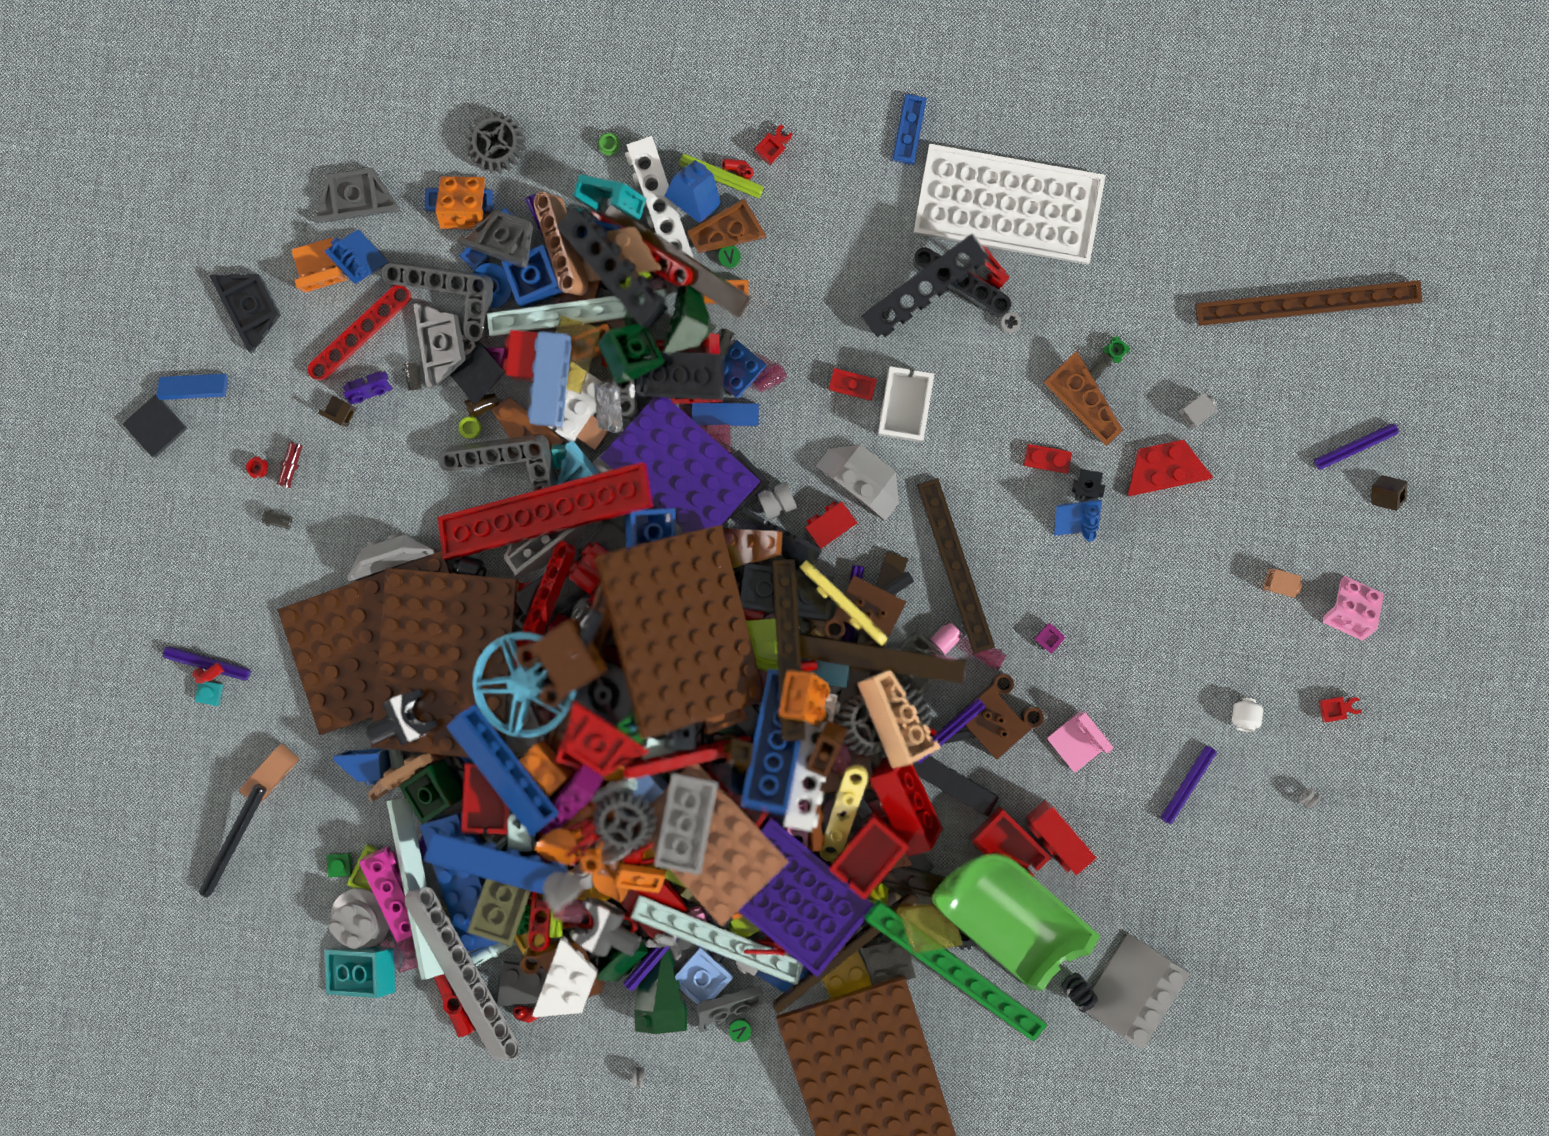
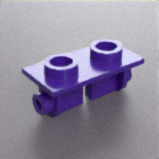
(377, 385)

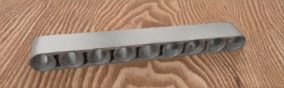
(462, 973)

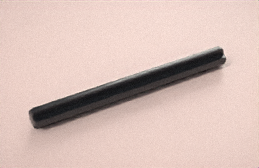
(232, 840)

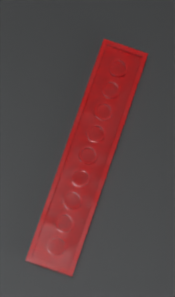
(545, 511)

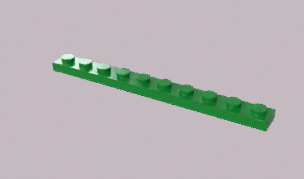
(960, 974)

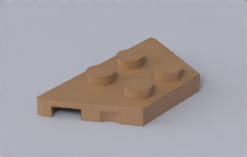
(633, 248)
(394, 778)

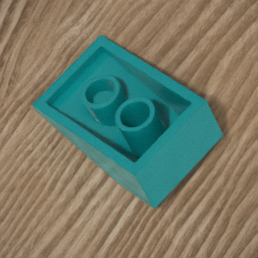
(360, 972)

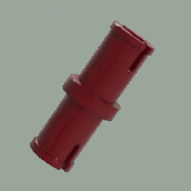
(289, 464)

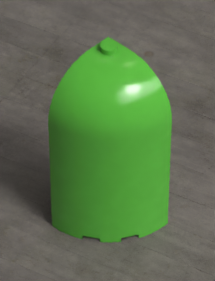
(1013, 918)

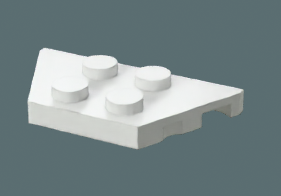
(566, 983)

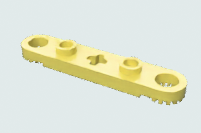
(857, 619)
(846, 800)

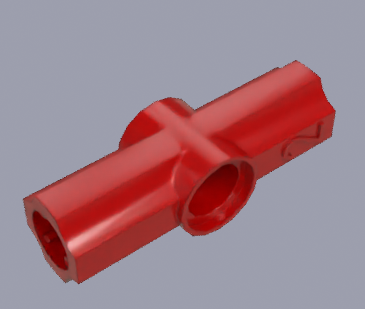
(457, 1014)

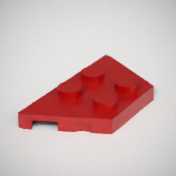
(1166, 467)
(599, 742)

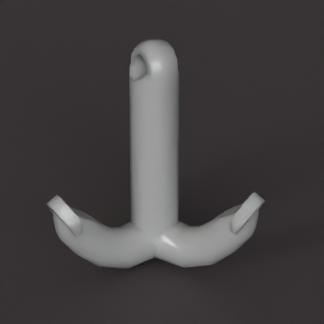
(665, 941)

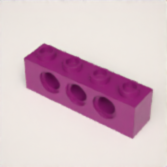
(573, 796)

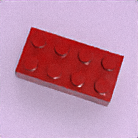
(907, 806)

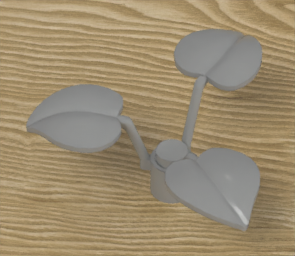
(563, 888)

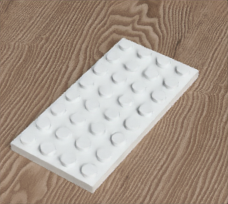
(1009, 204)

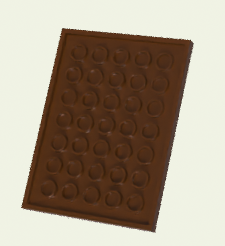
(680, 630)
(432, 641)
(338, 645)
(866, 1064)

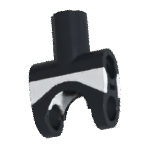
(400, 721)

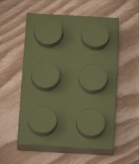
(499, 912)

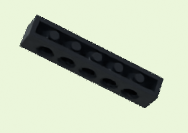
(573, 227)
(875, 316)

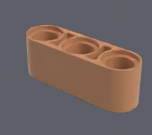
(271, 770)

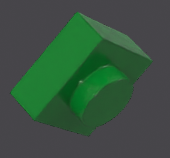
(339, 864)

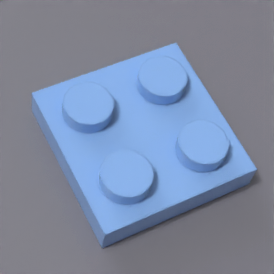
(702, 977)

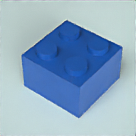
(534, 282)

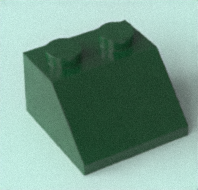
(630, 352)
(432, 791)
(618, 963)

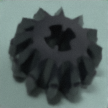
(1079, 992)

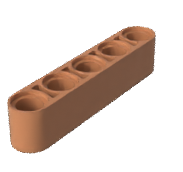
(563, 256)

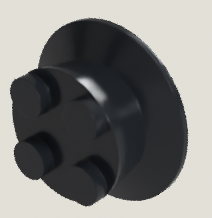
(607, 695)

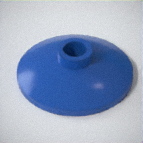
(497, 274)

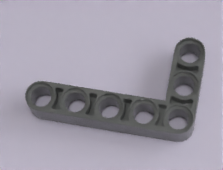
(448, 284)
(505, 456)

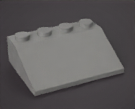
(1136, 990)

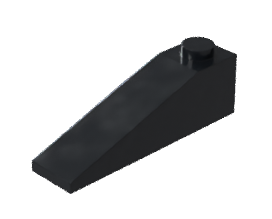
(792, 545)

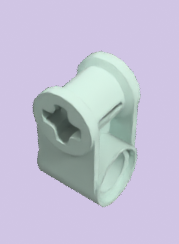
(518, 836)

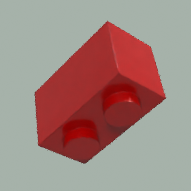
(831, 524)

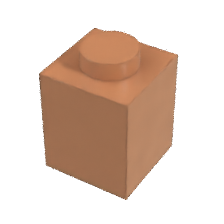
(592, 434)
(1282, 583)

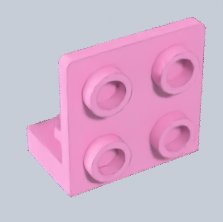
(1355, 609)
(1079, 741)

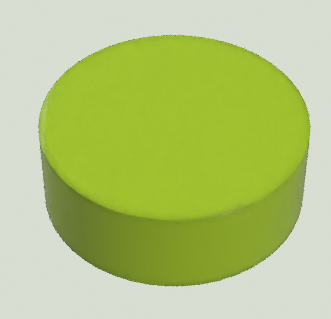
(470, 427)

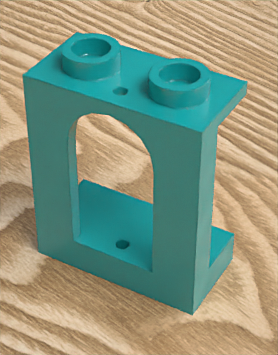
(593, 190)

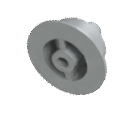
(358, 919)

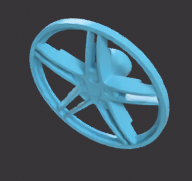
(524, 683)

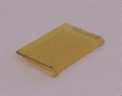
(582, 350)
(928, 928)

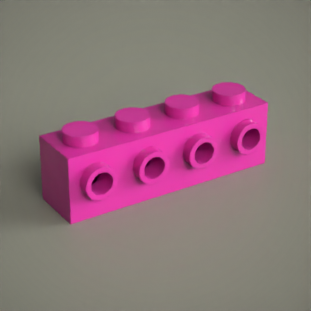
(386, 883)

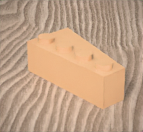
(896, 720)

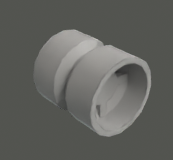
(777, 500)

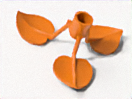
(561, 841)

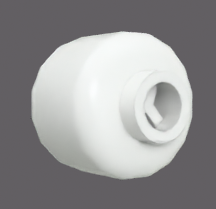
(1247, 715)

